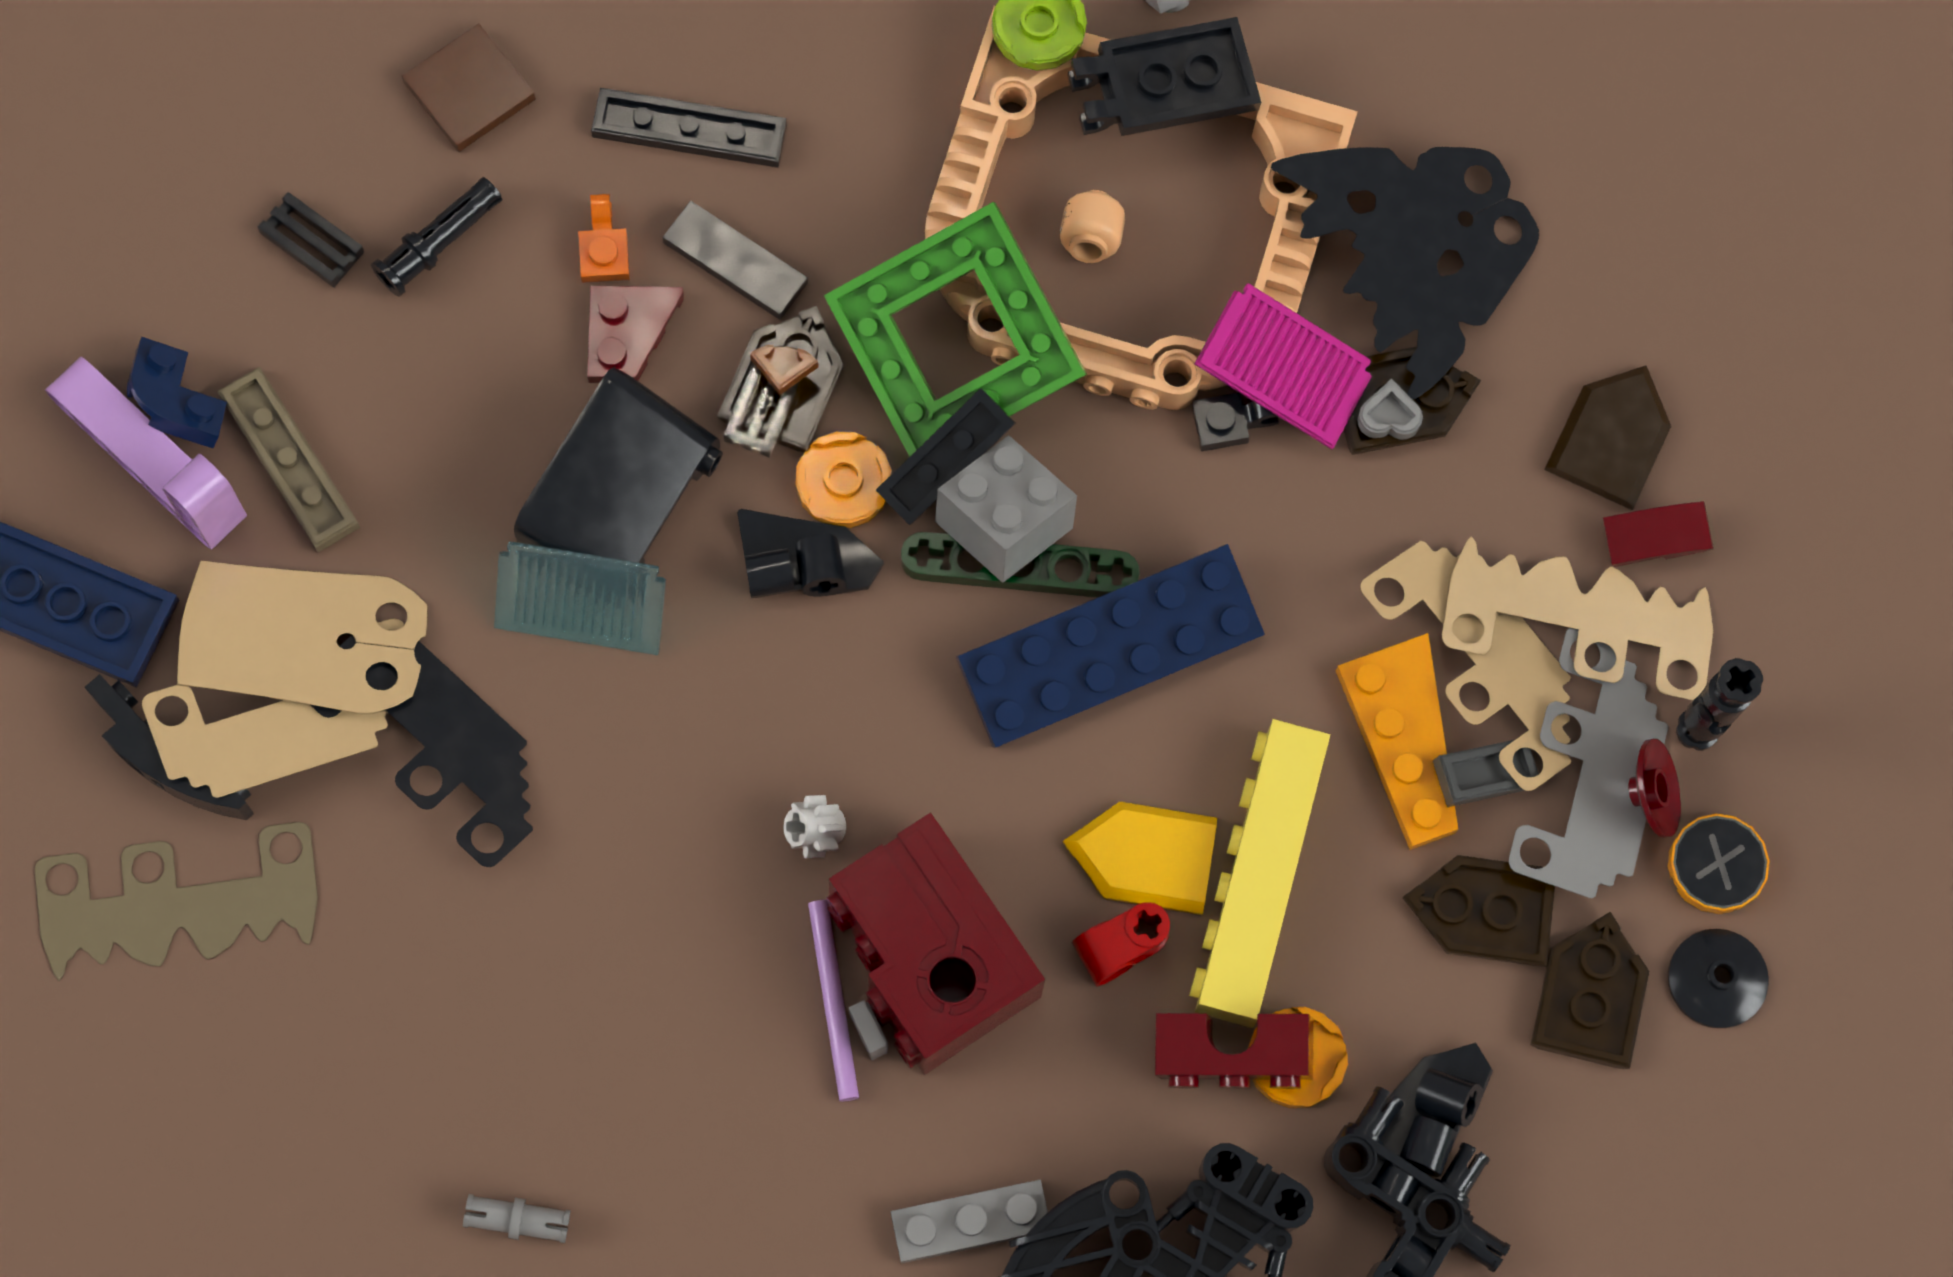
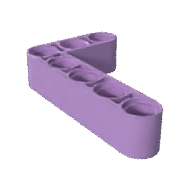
(185, 486)

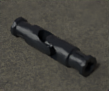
(1719, 704)

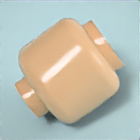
(1092, 226)

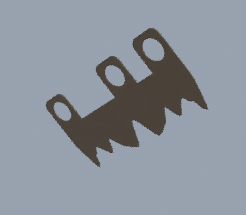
(152, 912)

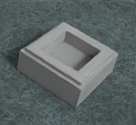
(869, 1029)

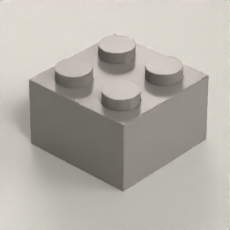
(1005, 508)

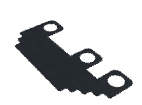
(463, 743)

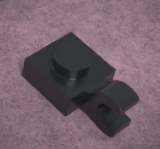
(1225, 421)

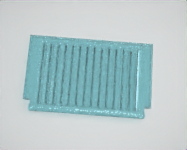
(580, 597)

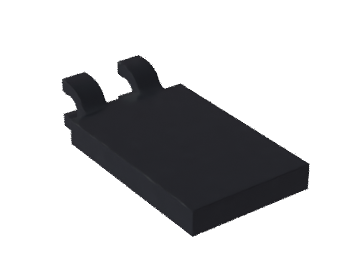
(1167, 78)

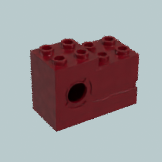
(932, 945)

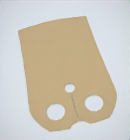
(280, 631)

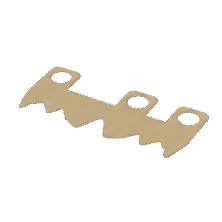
(1606, 614)

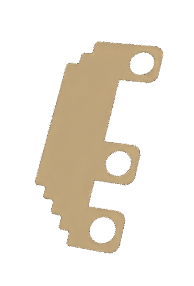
(1514, 671)
(257, 743)

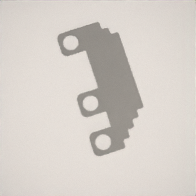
(1603, 822)

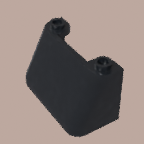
(617, 474)

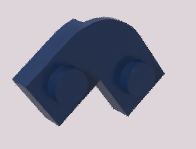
(172, 408)

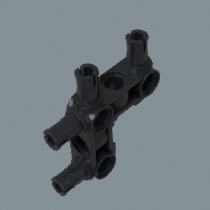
(1408, 1191)

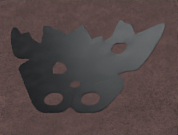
(1407, 236)

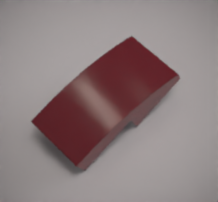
(1658, 533)

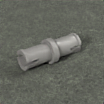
(516, 1218)

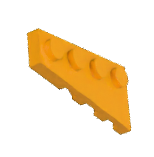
(1403, 729)

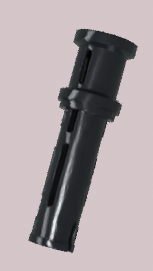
(421, 248)

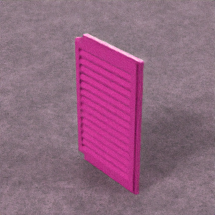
(1285, 364)

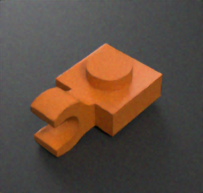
(603, 249)

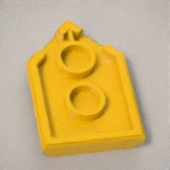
(1147, 855)

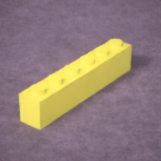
(1261, 873)

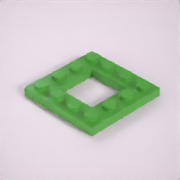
(973, 243)

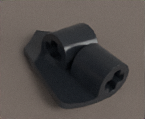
(803, 556)
(1437, 1101)

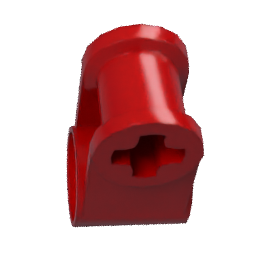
(1115, 947)

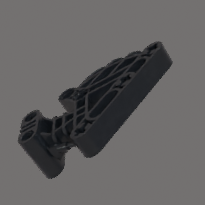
(1236, 1220)

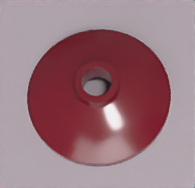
(1656, 788)

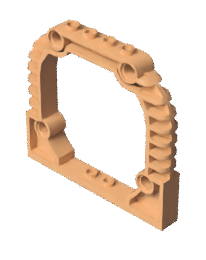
(1283, 128)

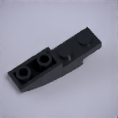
(135, 745)

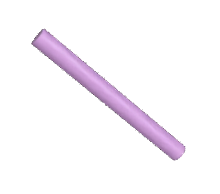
(833, 1001)

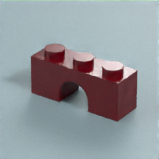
(1278, 1054)

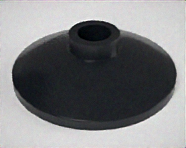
(1698, 991)

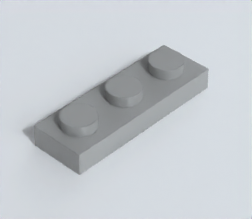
(968, 1221)

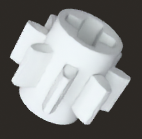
(814, 826)

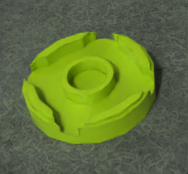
(1039, 31)

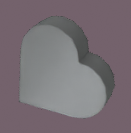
(1390, 413)

